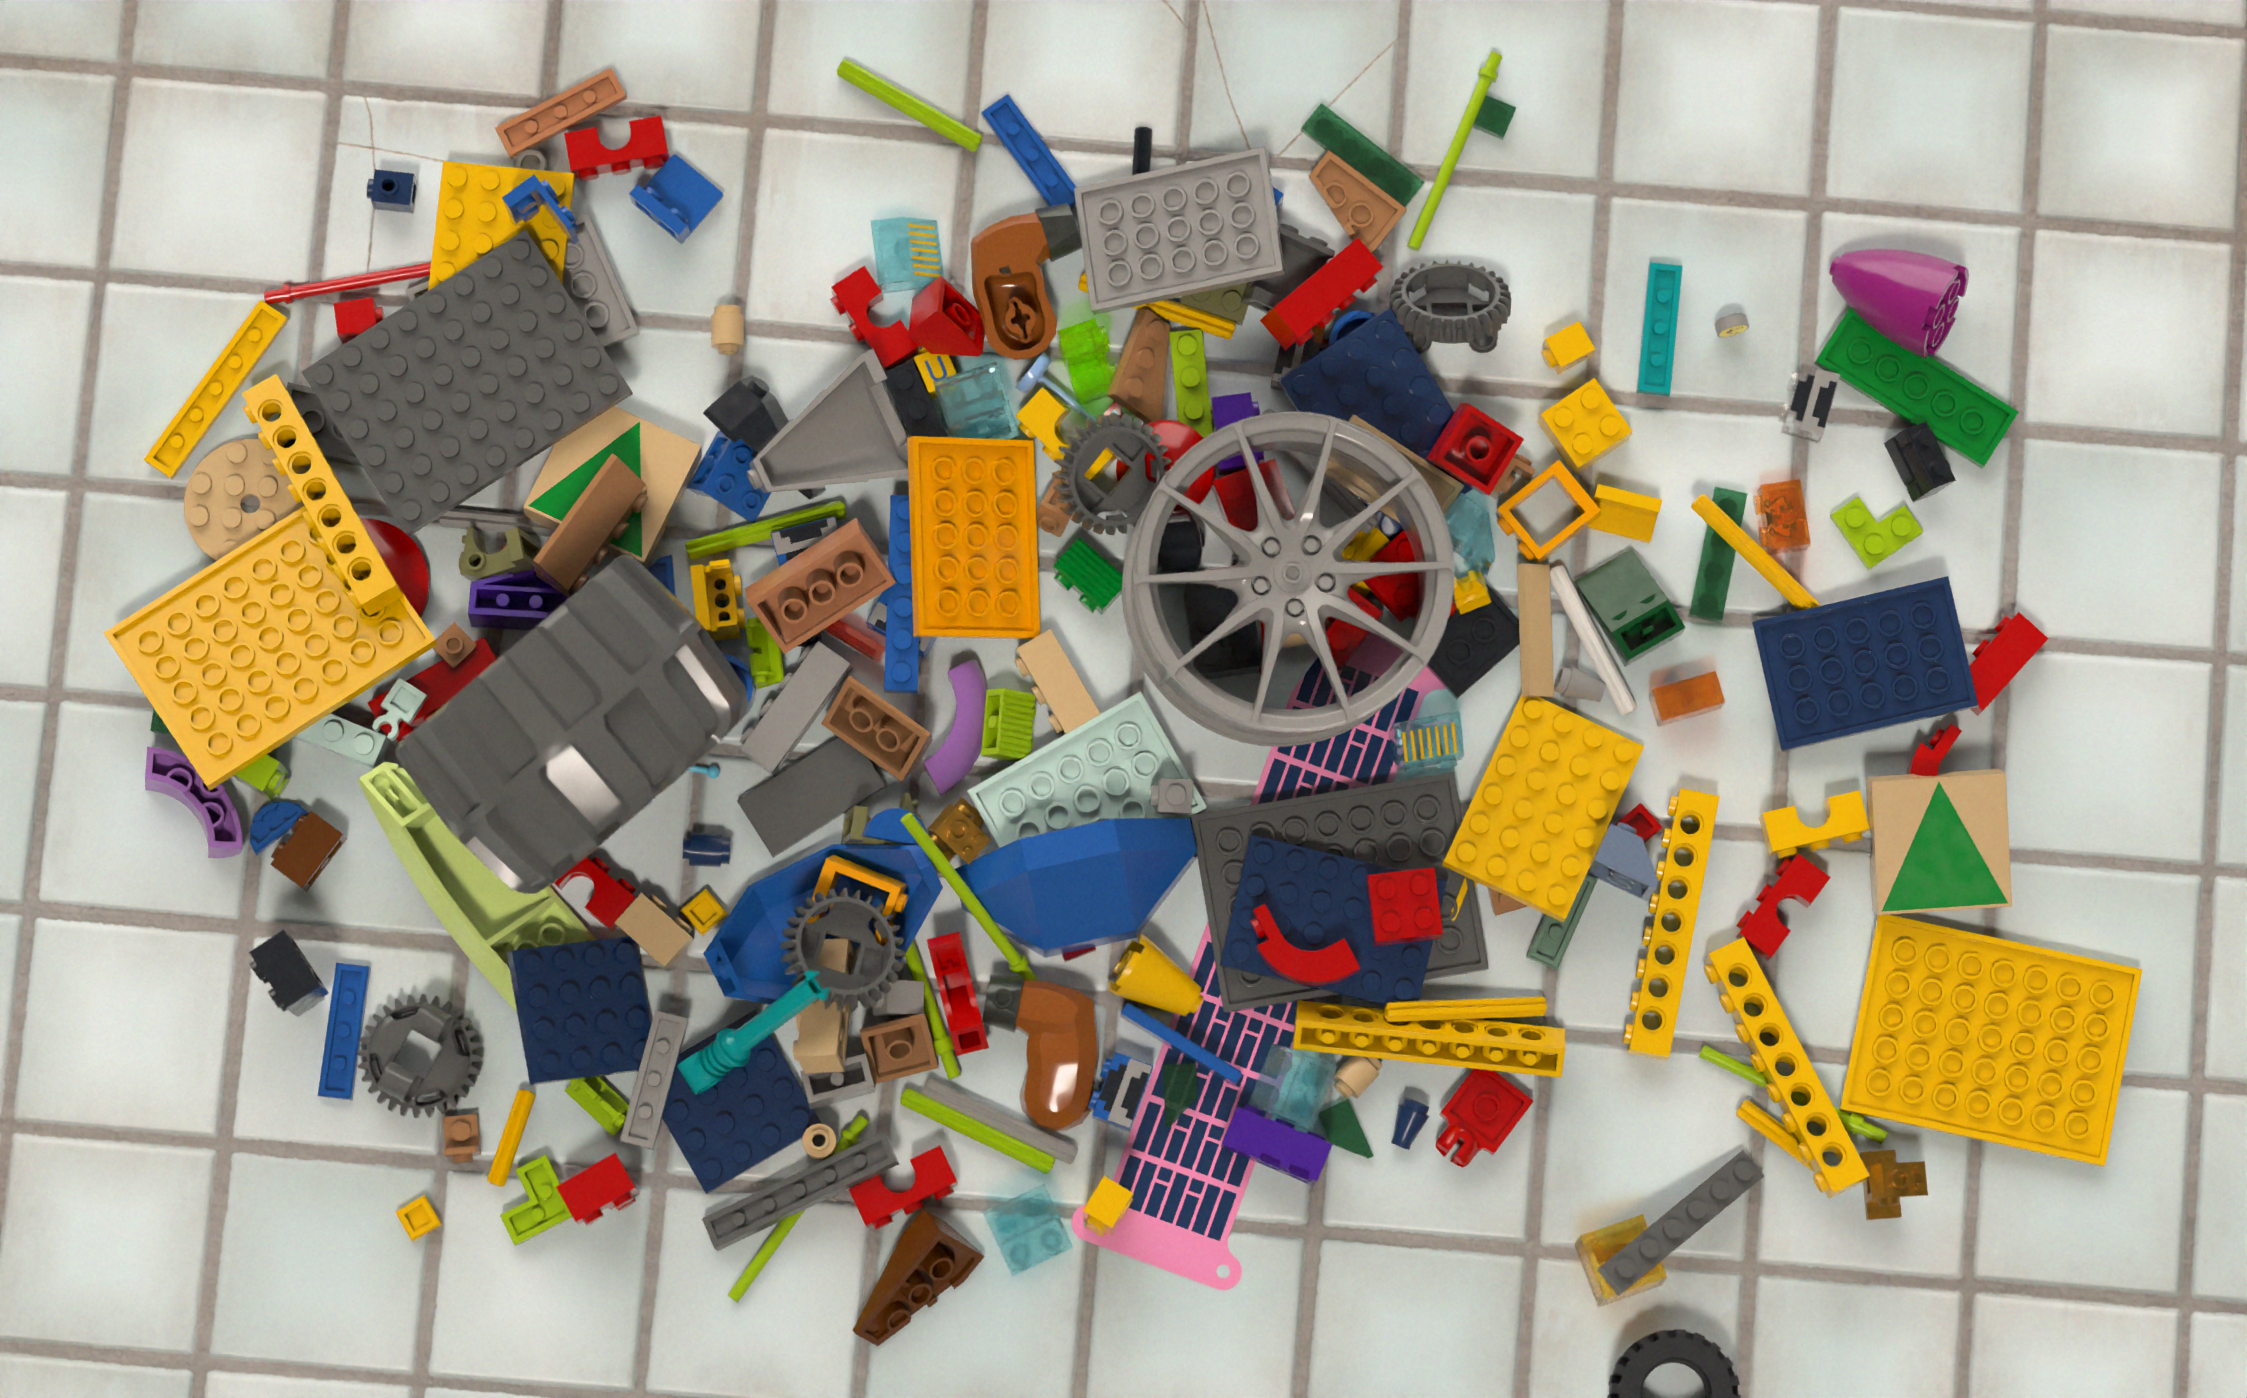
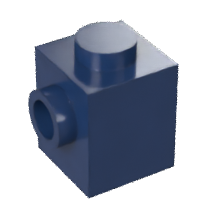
(392, 191)

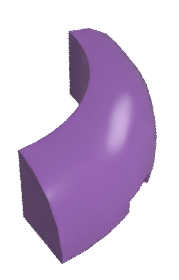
(964, 742)
(176, 777)

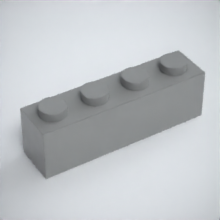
(795, 708)

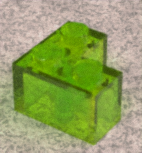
(1084, 357)

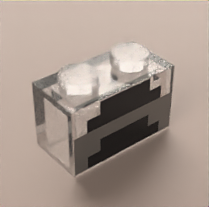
(1809, 403)

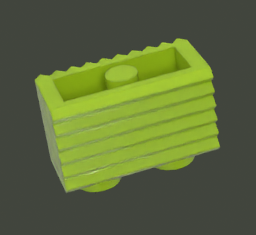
(1008, 724)

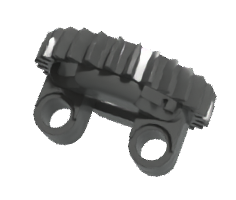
(1448, 288)
(1129, 444)
(847, 919)
(448, 1072)

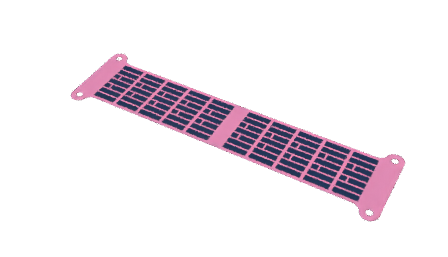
(1180, 1175)

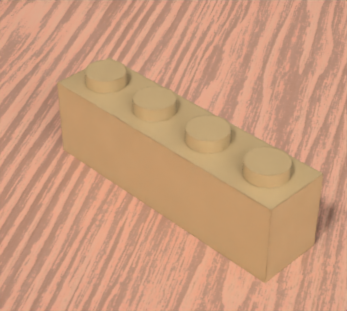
(822, 1030)

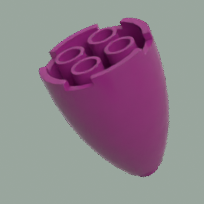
(1902, 294)

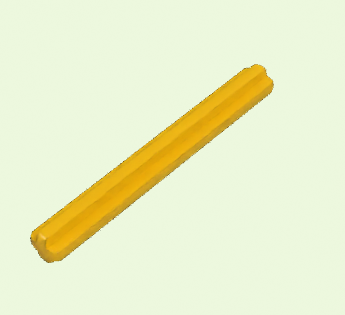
(1183, 314)
(1753, 553)
(1465, 1009)

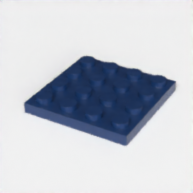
(580, 1009)
(741, 1117)

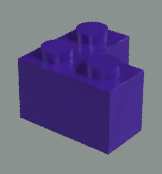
(1226, 411)

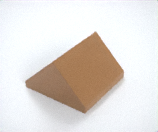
(899, 1048)

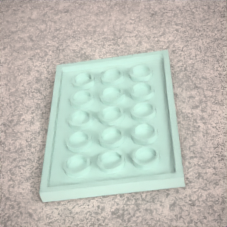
(1084, 777)

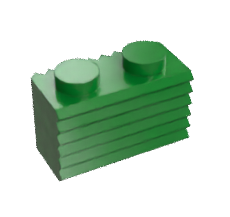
(1089, 576)

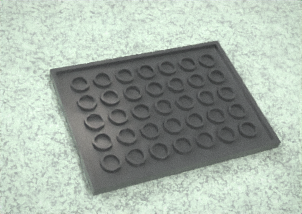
(467, 383)
(1383, 824)

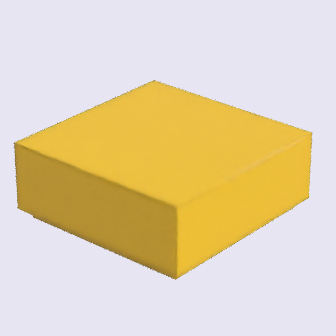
(704, 912)
(418, 1218)

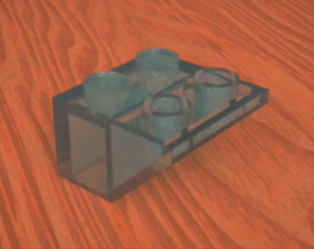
(976, 404)
(1471, 534)
(1292, 1086)
(1027, 1229)

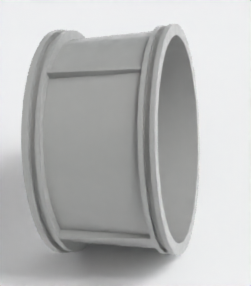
(1289, 577)

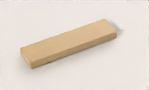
(1535, 630)

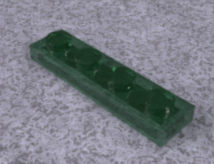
(1362, 155)
(1716, 561)

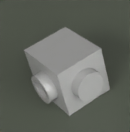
(1172, 796)
(902, 1001)

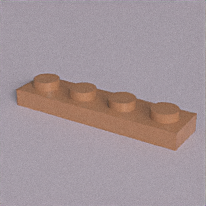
(561, 113)

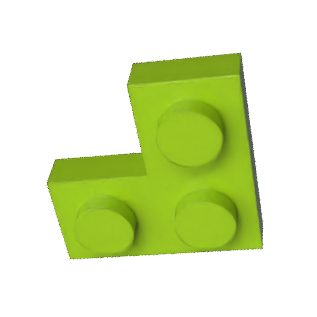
(1875, 540)
(545, 1205)

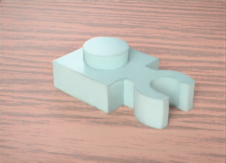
(402, 704)

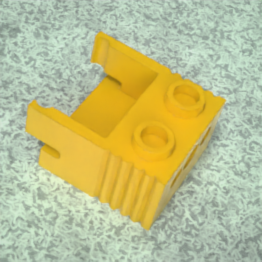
(707, 596)

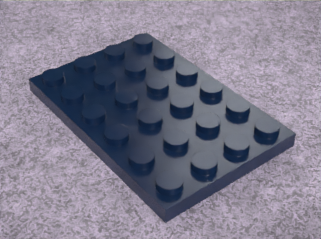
(1381, 381)
(1865, 664)
(1315, 904)

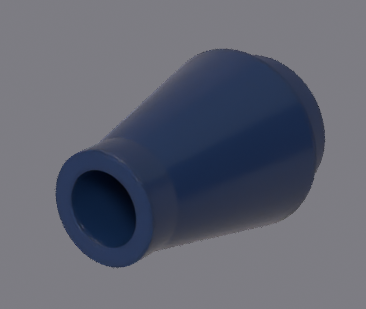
(1409, 1121)

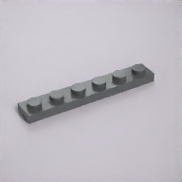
(800, 1191)
(1680, 1223)

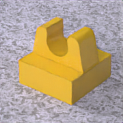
(1471, 592)

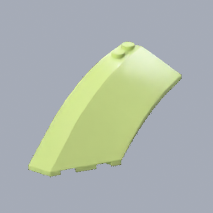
(461, 891)

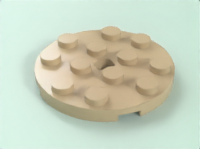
(222, 485)

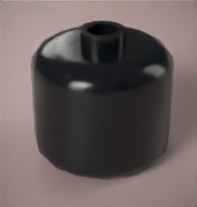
(1180, 544)

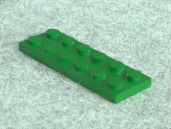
(1917, 389)

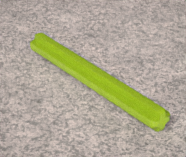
(909, 105)
(761, 530)
(977, 1130)

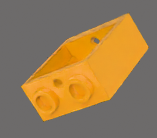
(1572, 490)
(830, 875)

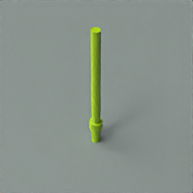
(943, 1044)
(1852, 1122)

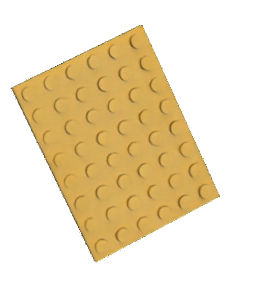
(261, 648)
(1991, 1039)

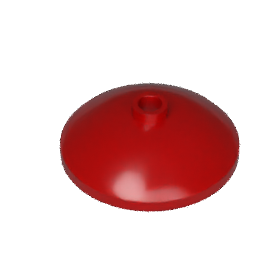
(1178, 439)

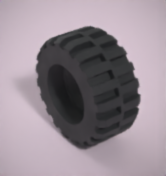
(1673, 1347)

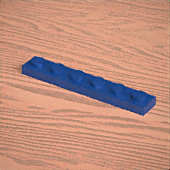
(901, 646)

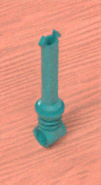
(734, 1046)

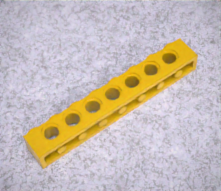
(272, 398)
(1703, 810)
(1739, 959)
(1438, 1042)

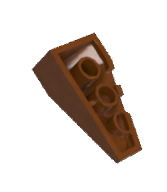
(921, 1267)

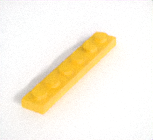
(216, 389)

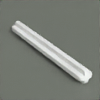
(1591, 640)

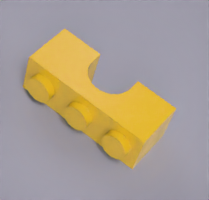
(1043, 419)
(1786, 833)
(1107, 1207)

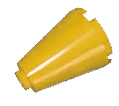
(1154, 979)

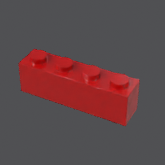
(1321, 294)
(440, 685)

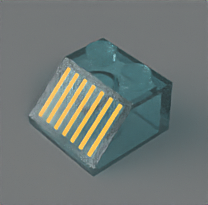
(906, 253)
(1427, 743)

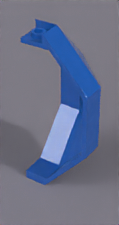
(1082, 881)
(747, 946)

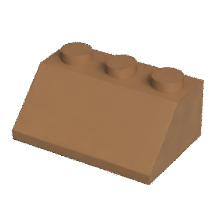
(877, 729)

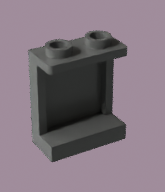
(1301, 260)

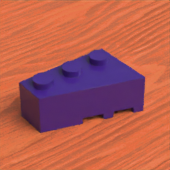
(512, 601)
(1276, 1144)

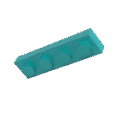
(1659, 329)

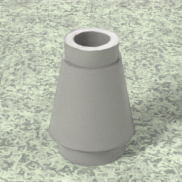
(1578, 685)

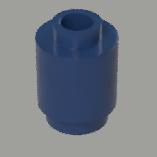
(706, 849)

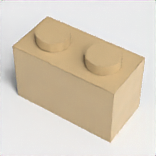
(654, 930)

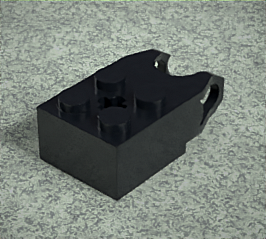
(1205, 612)
(289, 973)

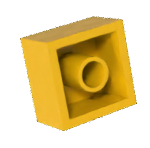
(1584, 426)

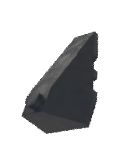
(751, 415)

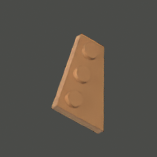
(1355, 201)
(1142, 368)

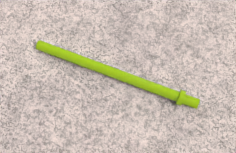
(1487, 76)
(1017, 962)
(848, 1138)

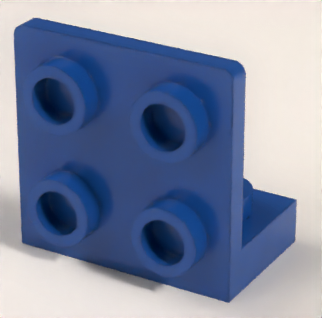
(676, 198)
(525, 200)
(725, 478)

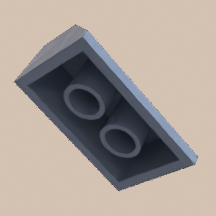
(1624, 862)

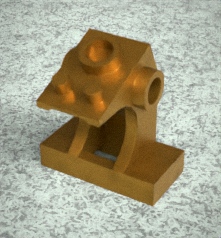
(959, 832)
(1889, 1183)

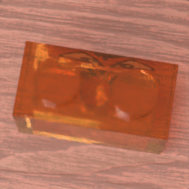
(1782, 517)
(1686, 698)

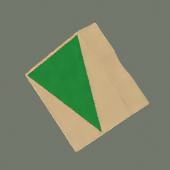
(652, 453)
(1939, 842)

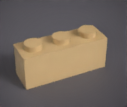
(1055, 683)

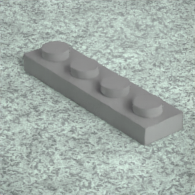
(654, 1080)

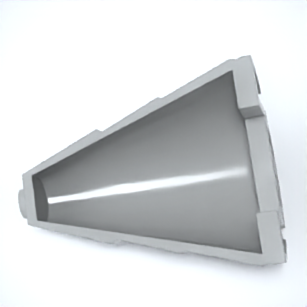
(838, 438)

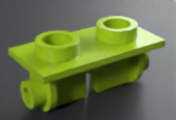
(767, 658)
(599, 1102)

